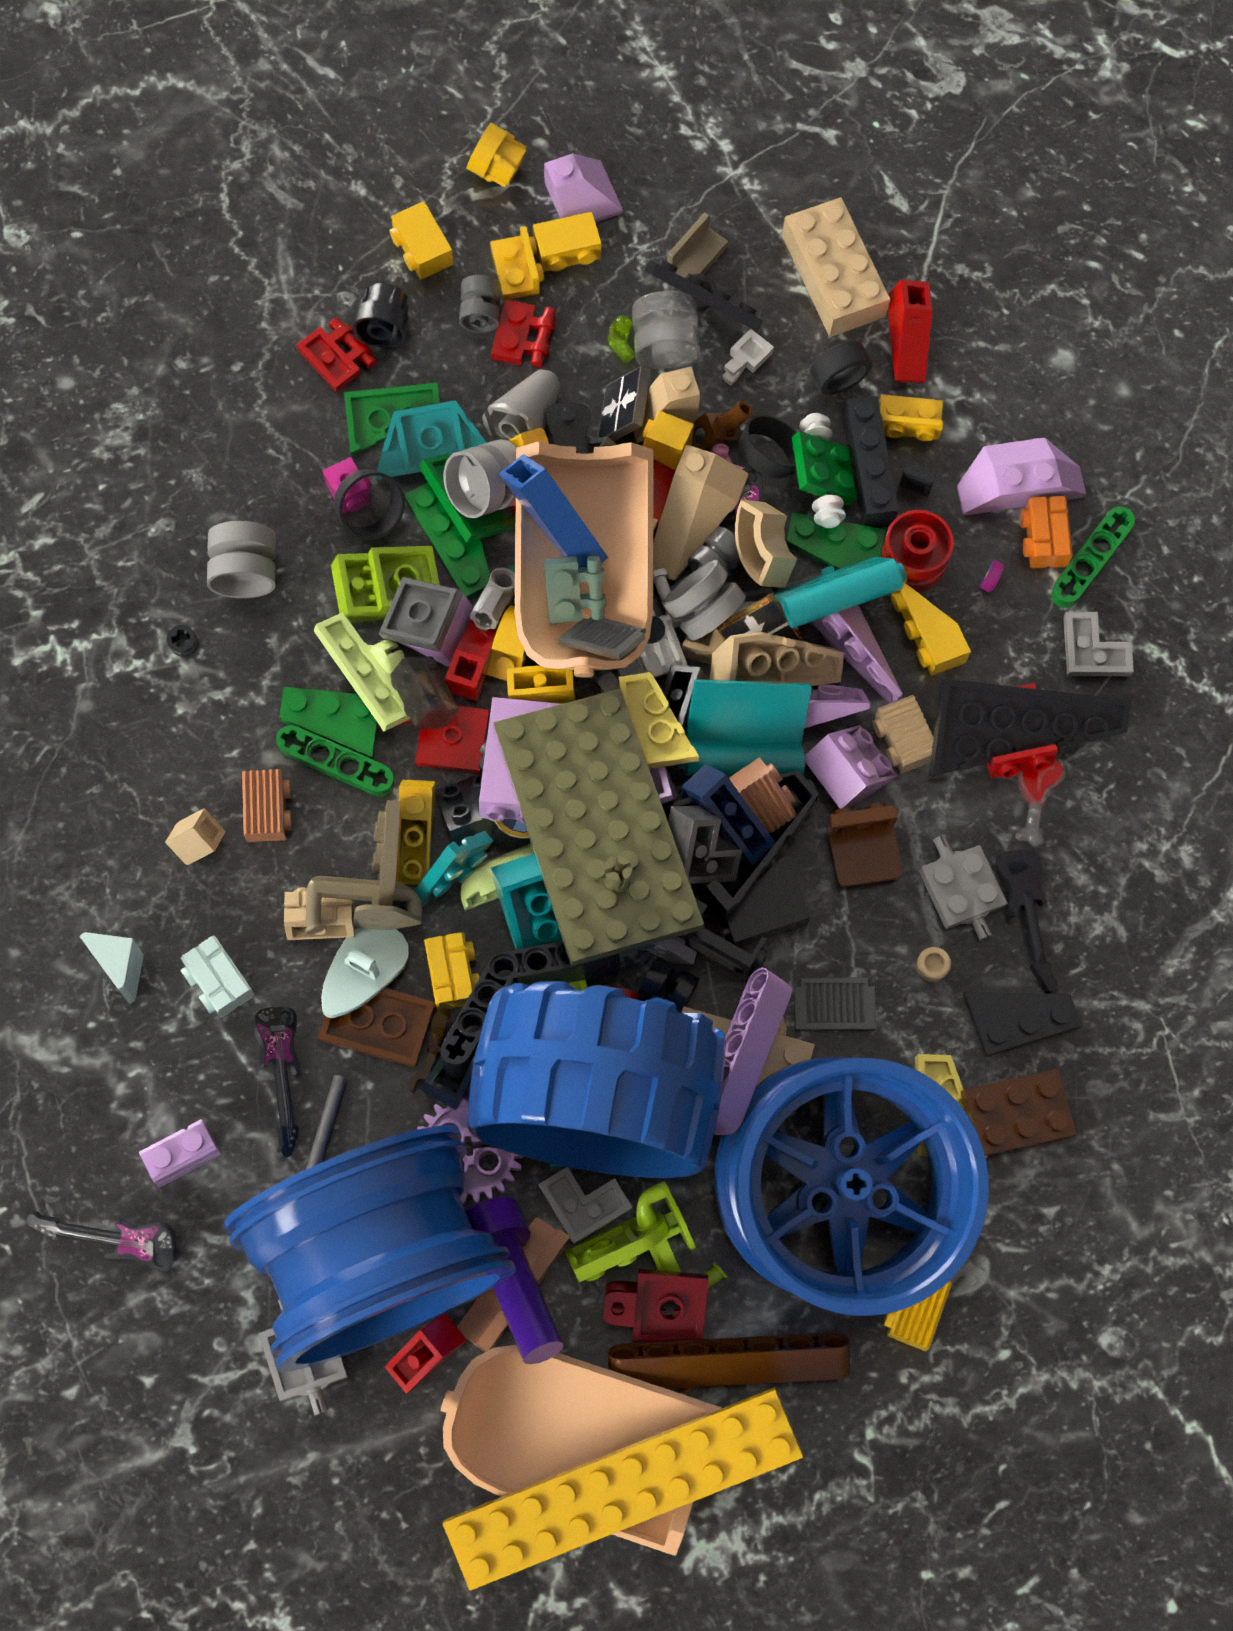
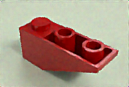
(910, 329)
(471, 662)

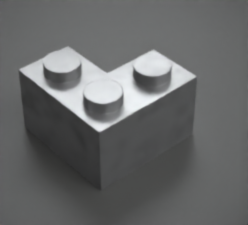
(700, 847)

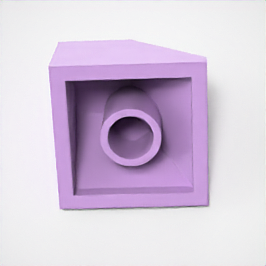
(581, 186)

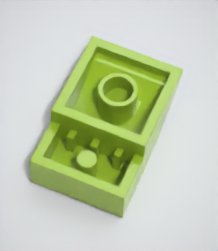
(370, 580)

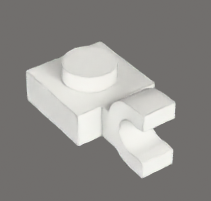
(747, 353)

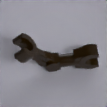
(439, 1026)

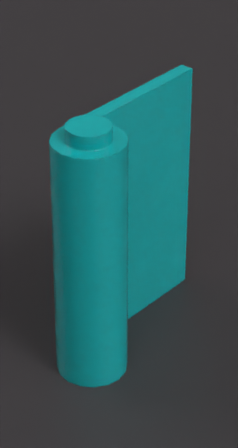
(840, 589)
(744, 721)

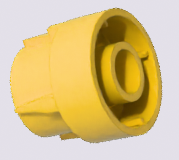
(497, 156)

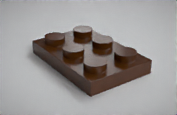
(385, 1027)
(1019, 1112)

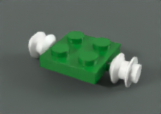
(823, 470)

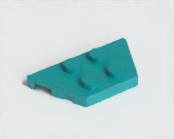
(425, 434)
(453, 865)

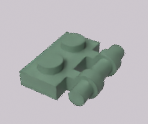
(563, 589)

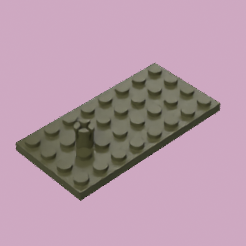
(597, 827)

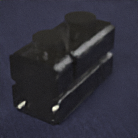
(424, 692)

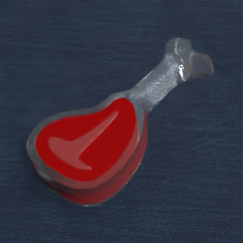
(1035, 789)

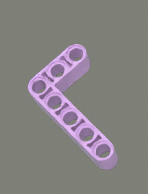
(749, 1044)

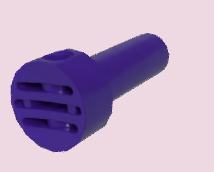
(520, 1294)

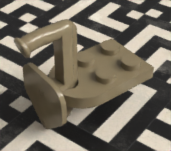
(381, 892)

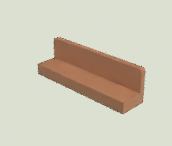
(485, 1320)

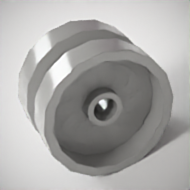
(704, 600)

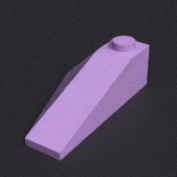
(852, 635)
(834, 702)

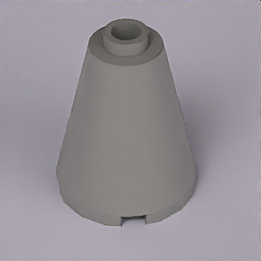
(522, 406)

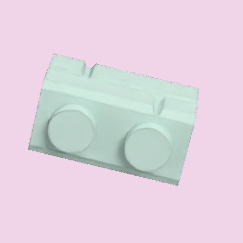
(216, 976)

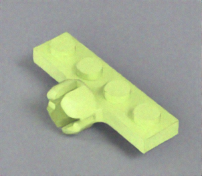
(365, 668)

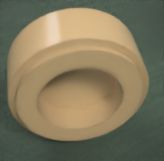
(933, 964)

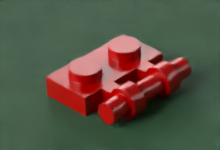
(513, 333)
(330, 360)

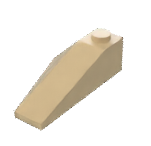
(775, 659)

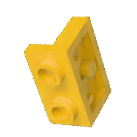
(516, 265)
(911, 417)

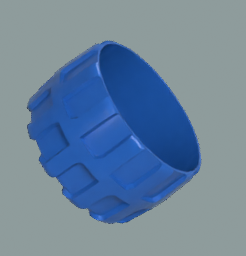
(597, 1080)

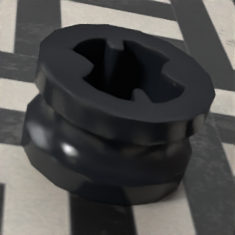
(189, 646)

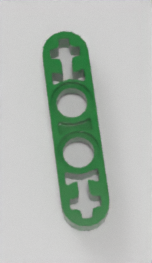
(1094, 558)
(337, 757)

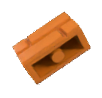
(1047, 532)

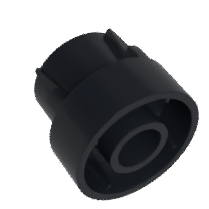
(382, 316)

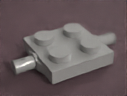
(962, 887)
(305, 1381)

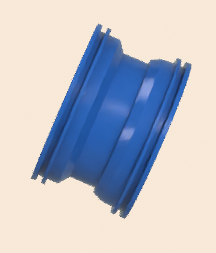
(944, 1231)
(368, 1245)

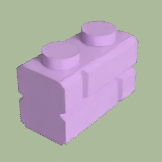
(180, 1153)

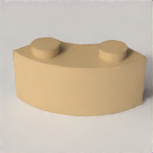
(763, 544)

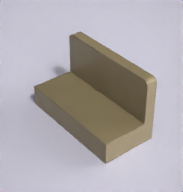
(697, 248)

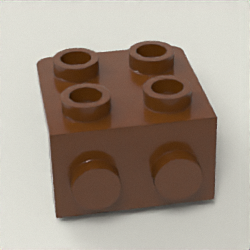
(864, 845)

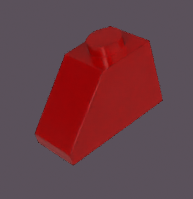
(425, 1352)

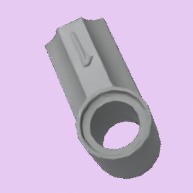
(494, 599)

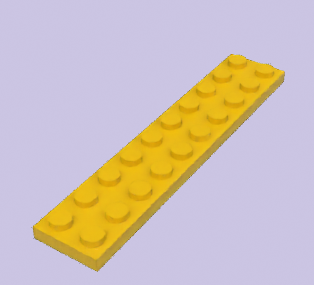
(622, 1488)

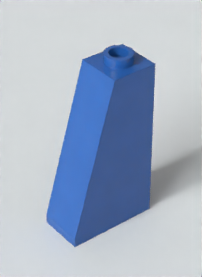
(551, 510)

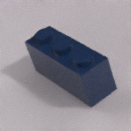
(738, 824)

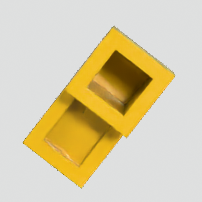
(506, 647)

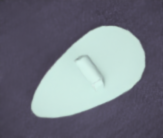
(362, 969)

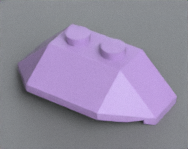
(1016, 471)

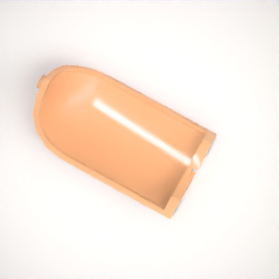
(616, 504)
(532, 1421)

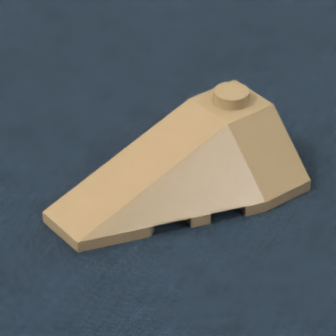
(697, 503)

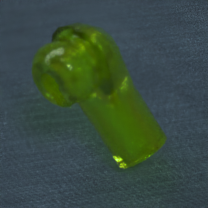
(618, 338)

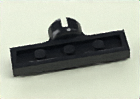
(704, 293)

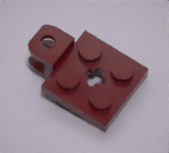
(643, 1300)

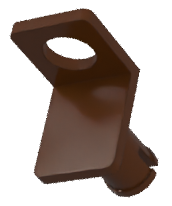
(722, 426)

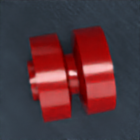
(922, 546)

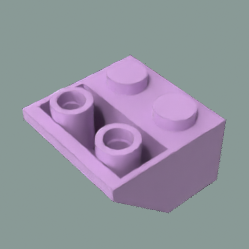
(850, 765)

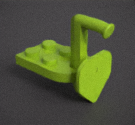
(642, 1233)

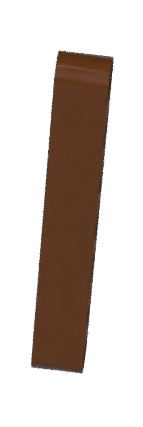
(734, 1360)

